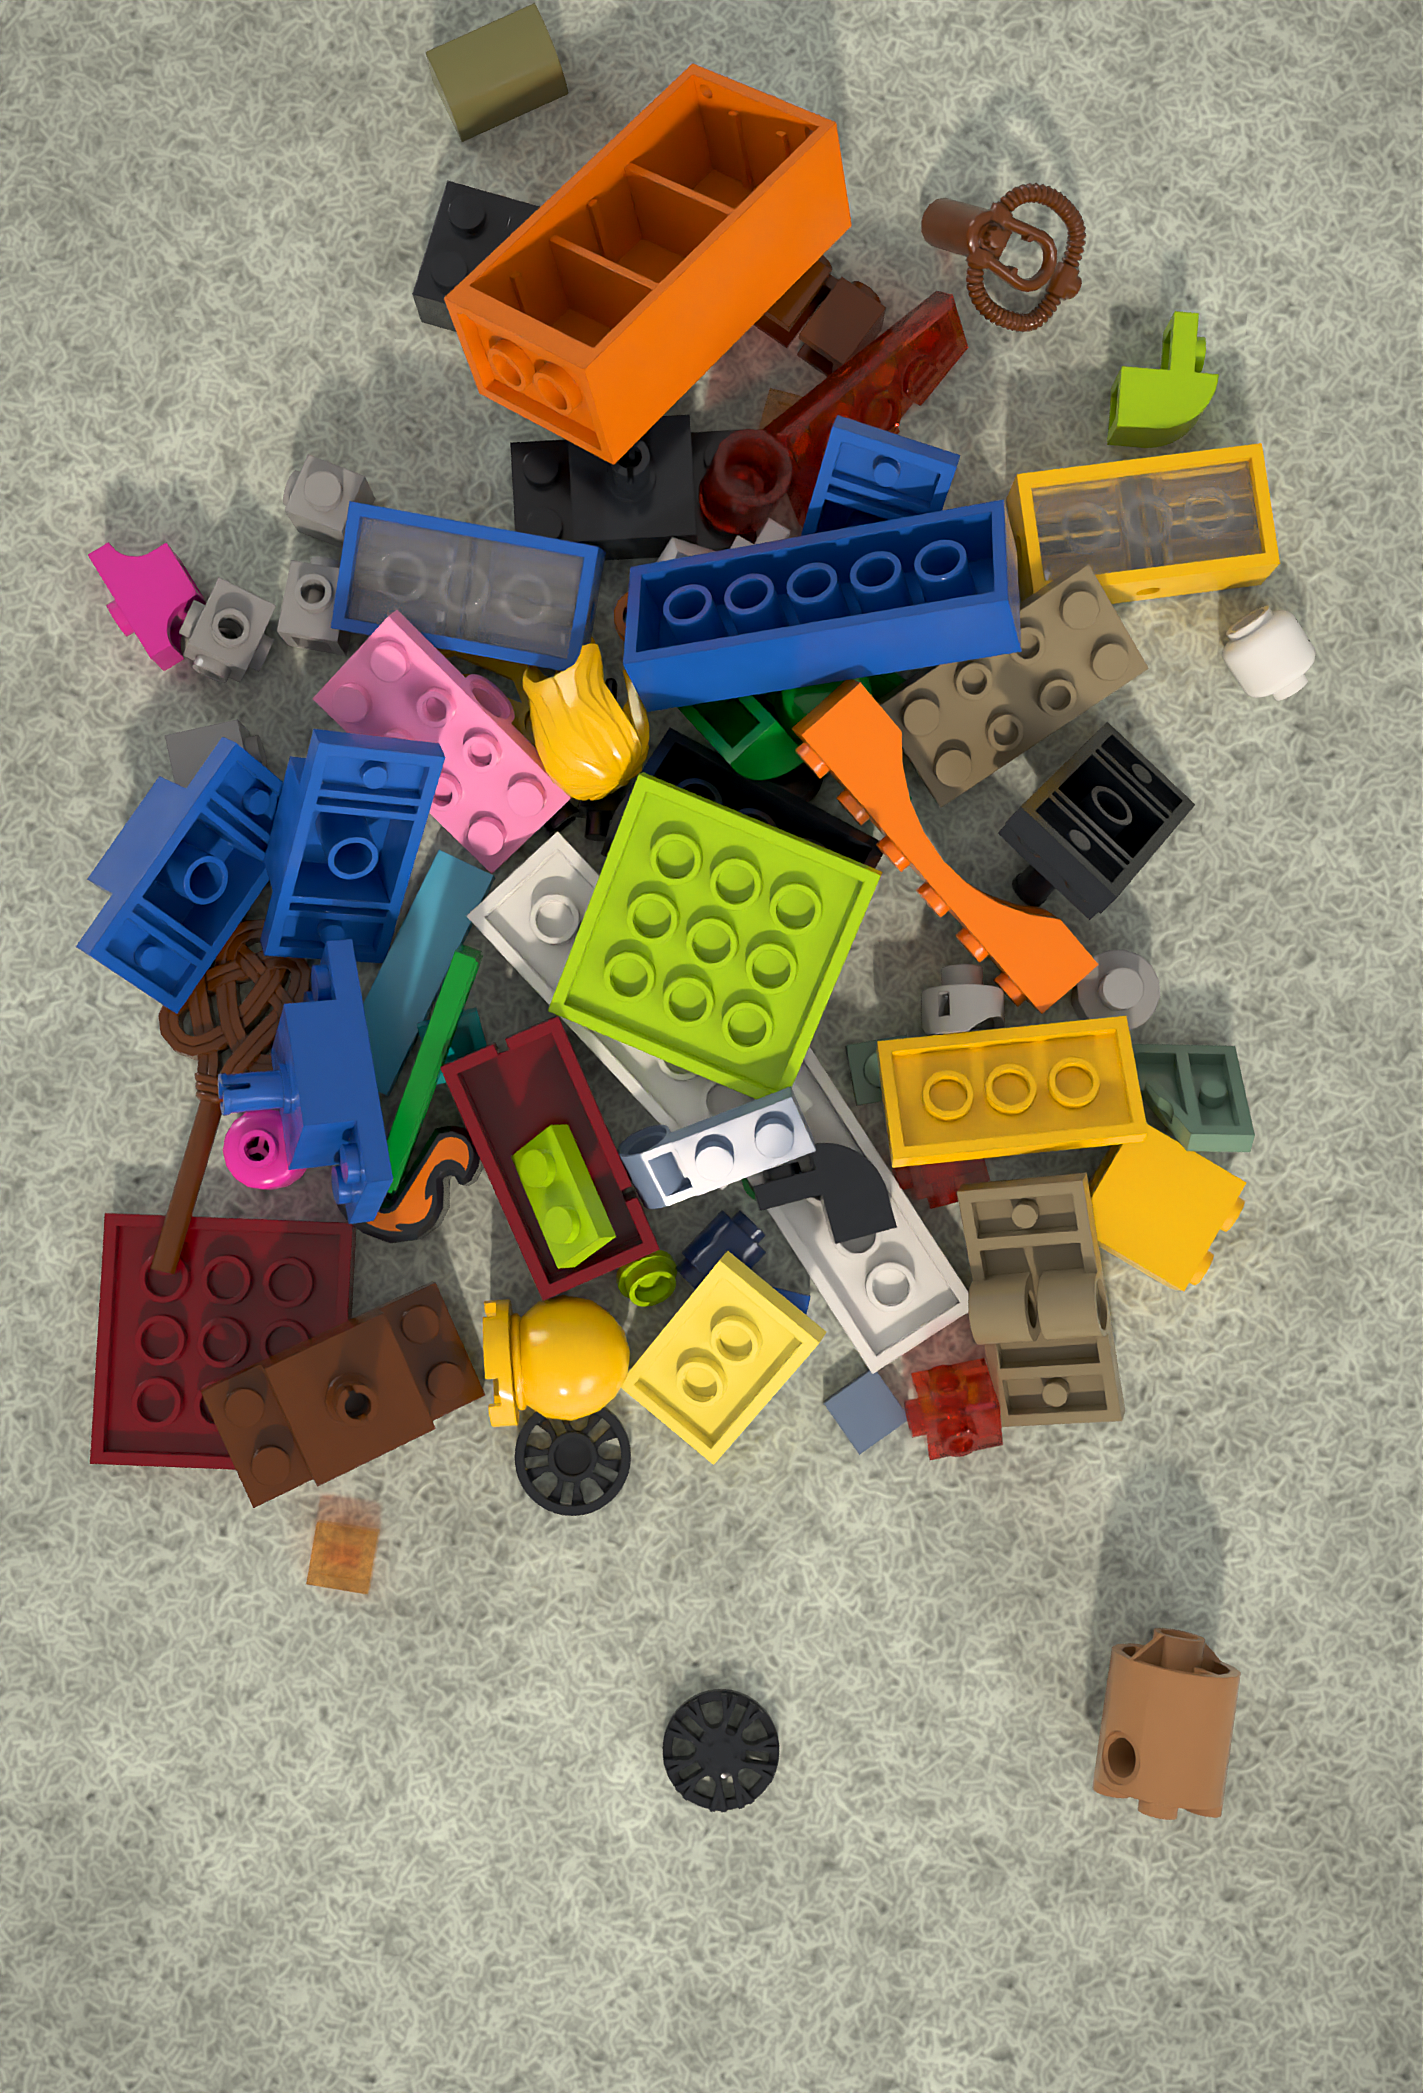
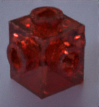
(954, 1409)

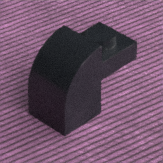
(847, 1185)

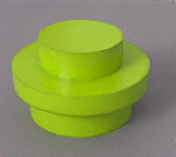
(648, 1279)

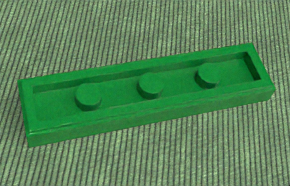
(430, 1059)

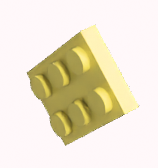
(722, 1357)

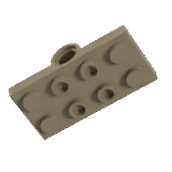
(986, 711)
(1041, 1300)

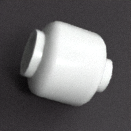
(1269, 653)

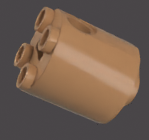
(1167, 1725)

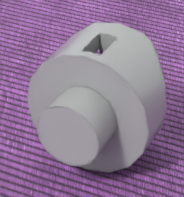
(1118, 987)
(961, 1002)

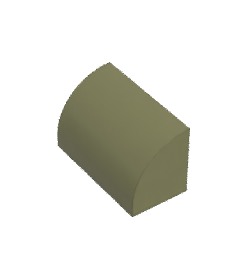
(497, 72)

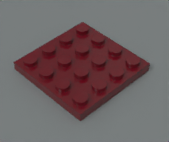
(233, 1301)

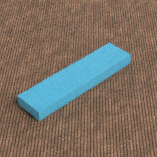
(419, 962)

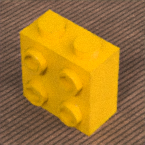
(1163, 1207)

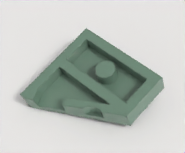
(1197, 1094)

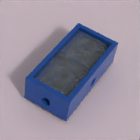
(468, 585)

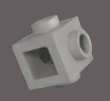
(229, 612)

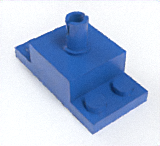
(876, 478)
(346, 842)
(184, 874)
(325, 1086)

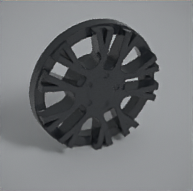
(573, 1459)
(720, 1750)

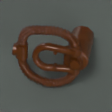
(982, 237)

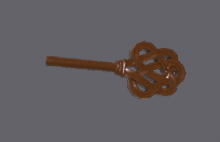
(233, 967)

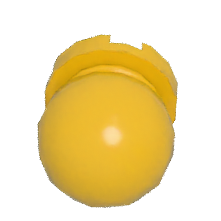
(556, 1358)

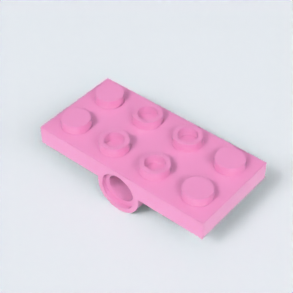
(492, 777)

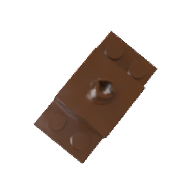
(343, 1395)

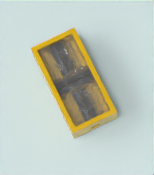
(1148, 524)

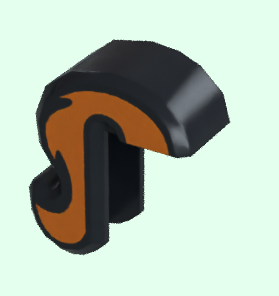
(425, 1191)

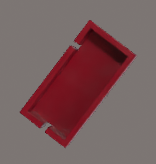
(511, 1101)

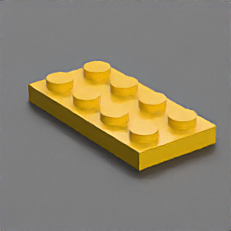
(1010, 1091)

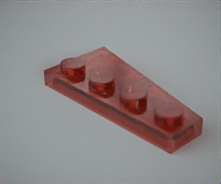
(871, 389)

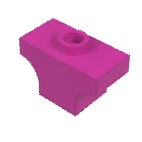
(150, 598)

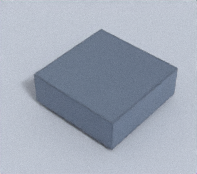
(866, 1410)

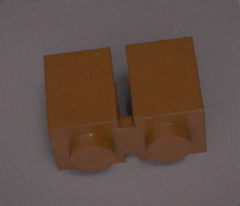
(840, 326)

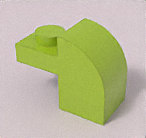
(1165, 403)

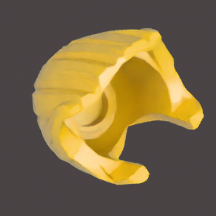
(582, 731)

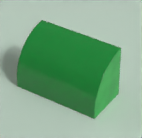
(745, 736)

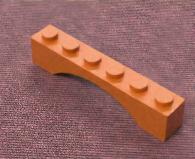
(864, 754)

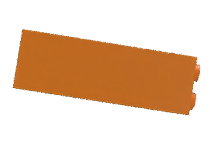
(652, 260)

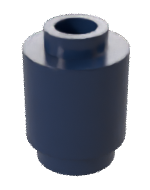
(721, 1235)

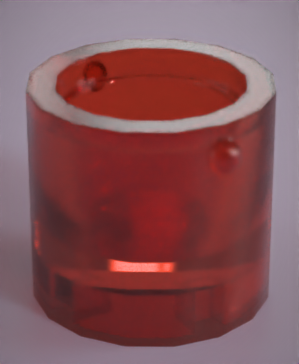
(745, 481)

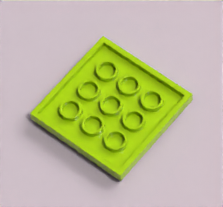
(713, 939)

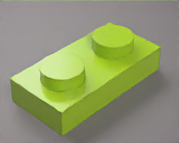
(563, 1196)

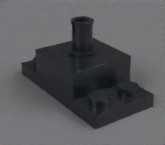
(622, 506)
(1093, 824)

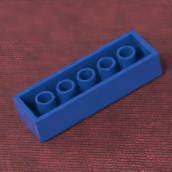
(824, 607)

